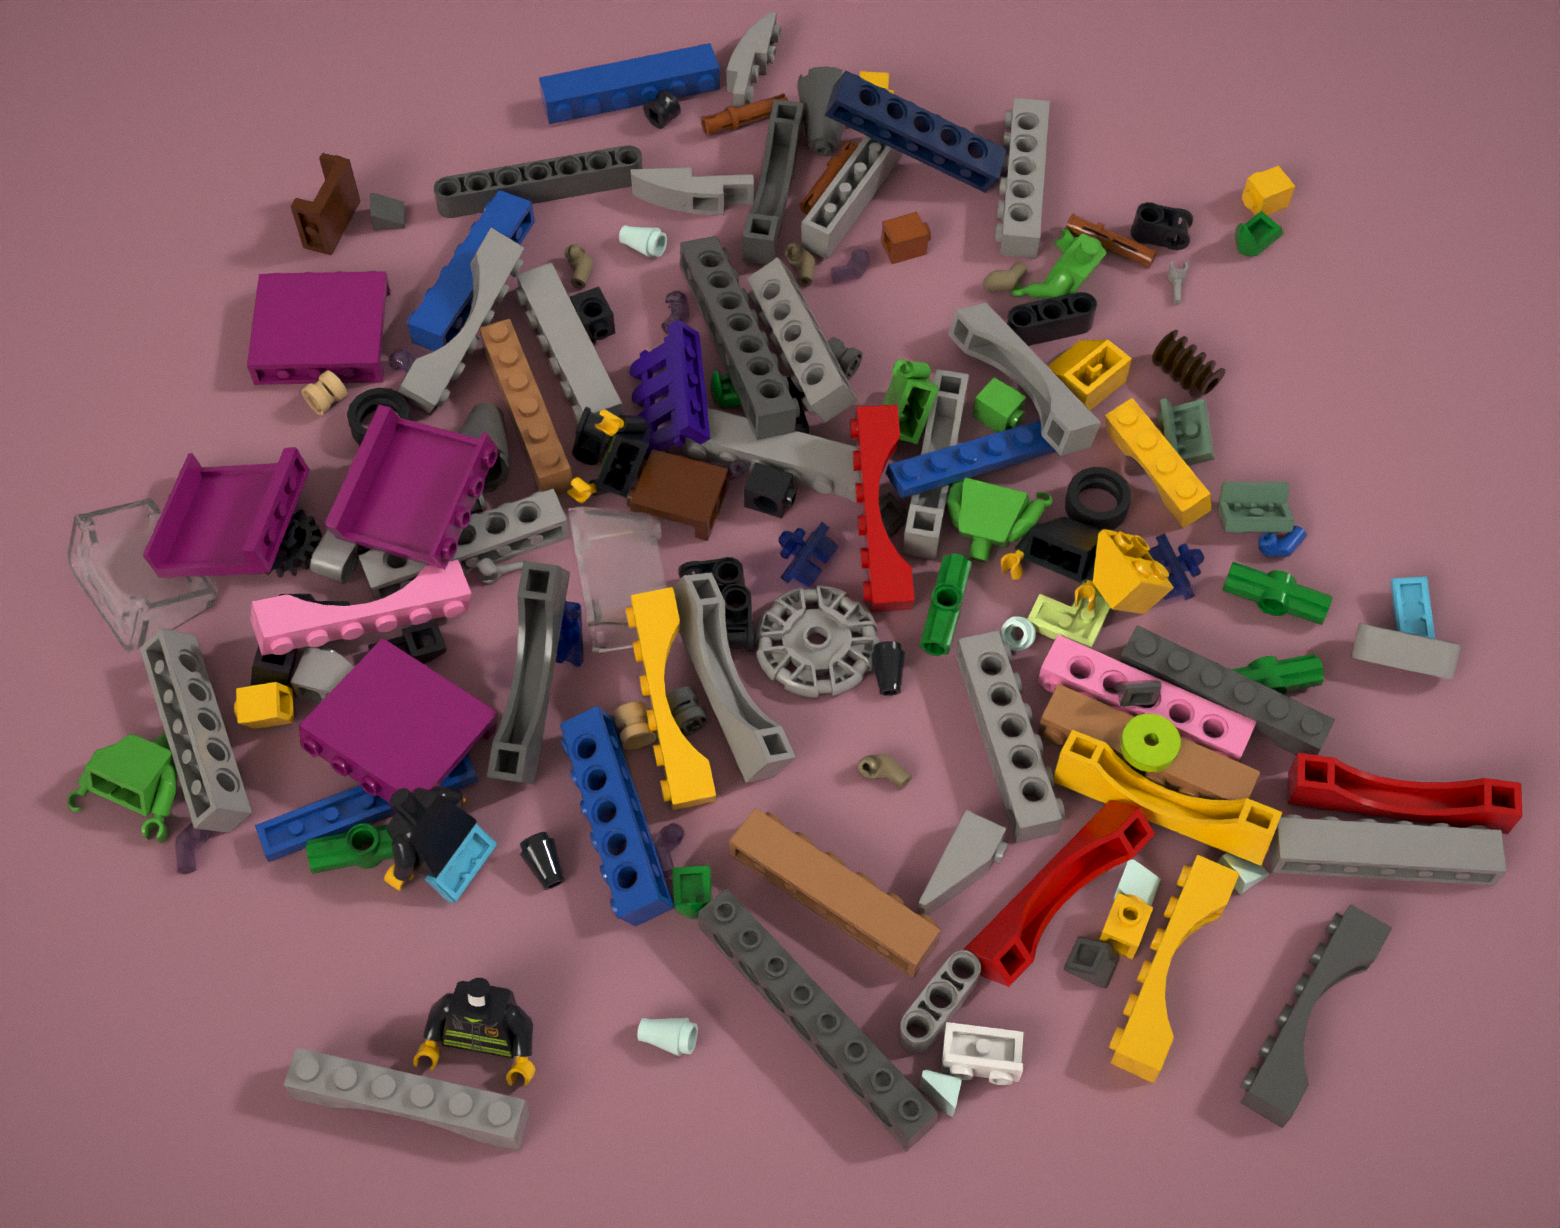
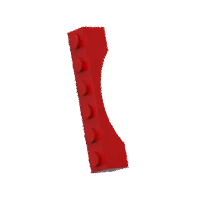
(889, 575)
(1335, 786)
(1011, 938)

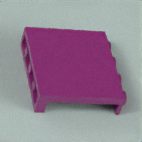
(318, 325)
(411, 489)
(226, 517)
(395, 724)

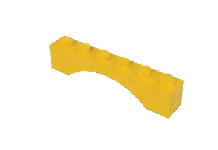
(686, 770)
(1229, 825)
(1148, 1034)

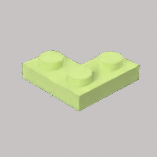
(1073, 622)

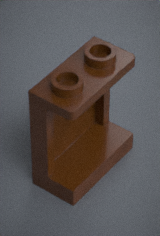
(327, 217)
(680, 491)

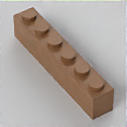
(526, 408)
(1194, 772)
(835, 892)

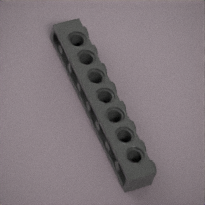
(738, 338)
(817, 1020)

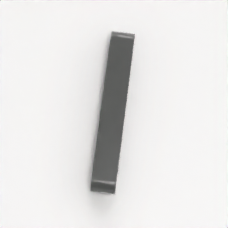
(538, 180)

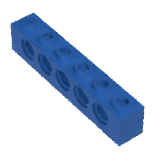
(650, 893)

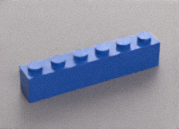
(629, 83)
(450, 299)

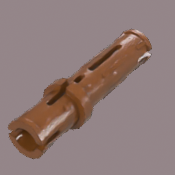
(738, 116)
(834, 166)
(1143, 254)

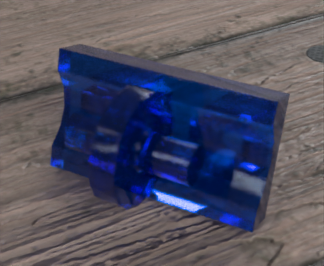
(816, 544)
(1186, 561)
(571, 636)

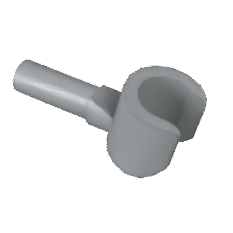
(1177, 277)
(490, 573)

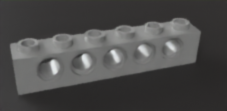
(1024, 178)
(801, 340)
(515, 539)
(195, 731)
(1026, 818)

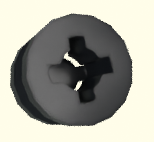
(662, 109)

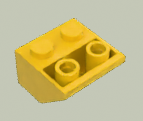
(1092, 370)
(1128, 573)

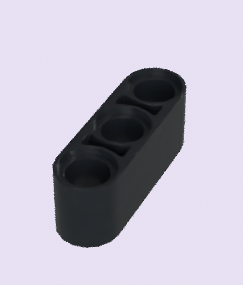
(1053, 318)

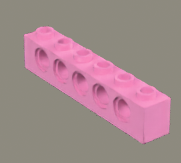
(1104, 672)

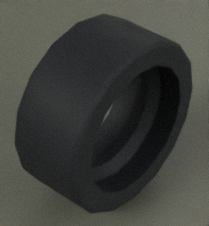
(368, 402)
(1104, 479)

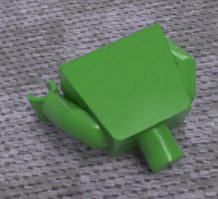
(1071, 271)
(913, 394)
(992, 514)
(134, 776)

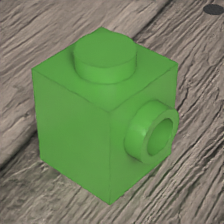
(999, 406)

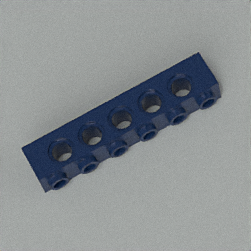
(915, 131)

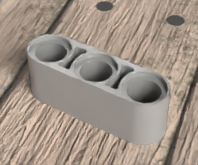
(336, 558)
(1405, 651)
(948, 986)

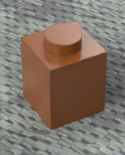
(905, 237)

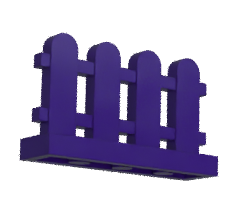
(686, 387)

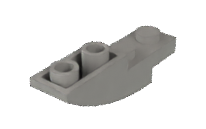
(752, 58)
(697, 194)

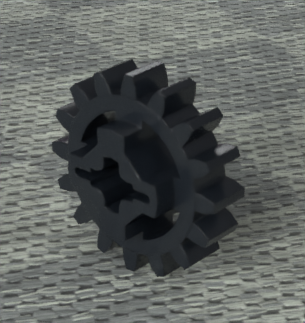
(294, 547)

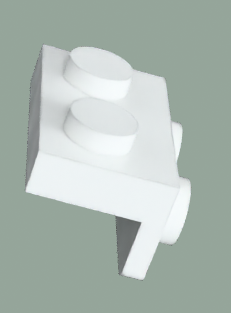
(982, 1053)

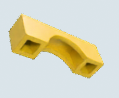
(1173, 478)

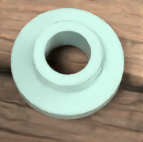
(1008, 636)

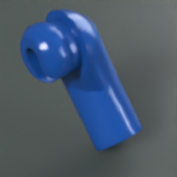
(1281, 547)

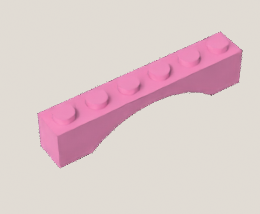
(292, 623)

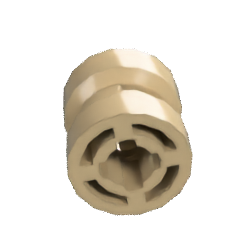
(324, 392)
(634, 726)

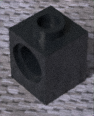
(594, 313)
(769, 490)

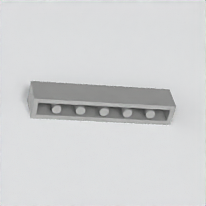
(847, 196)
(566, 342)
(811, 459)
(1388, 850)

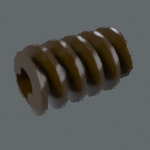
(1185, 366)

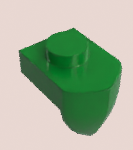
(1257, 234)
(723, 390)
(691, 889)

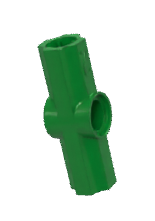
(1277, 593)
(943, 619)
(1285, 674)
(342, 849)

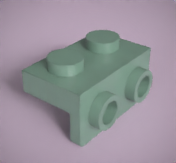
(1188, 430)
(1255, 507)

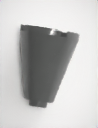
(814, 91)
(490, 419)

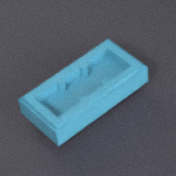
(1412, 606)
(463, 865)

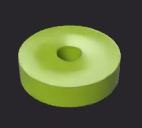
(1148, 757)

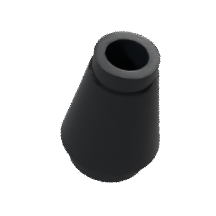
(888, 667)
(543, 860)

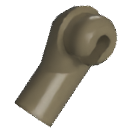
(802, 261)
(580, 263)
(1005, 279)
(884, 767)

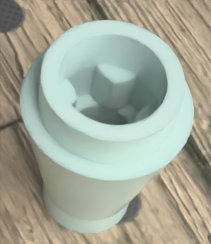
(645, 240)
(669, 1034)

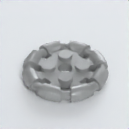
(810, 658)

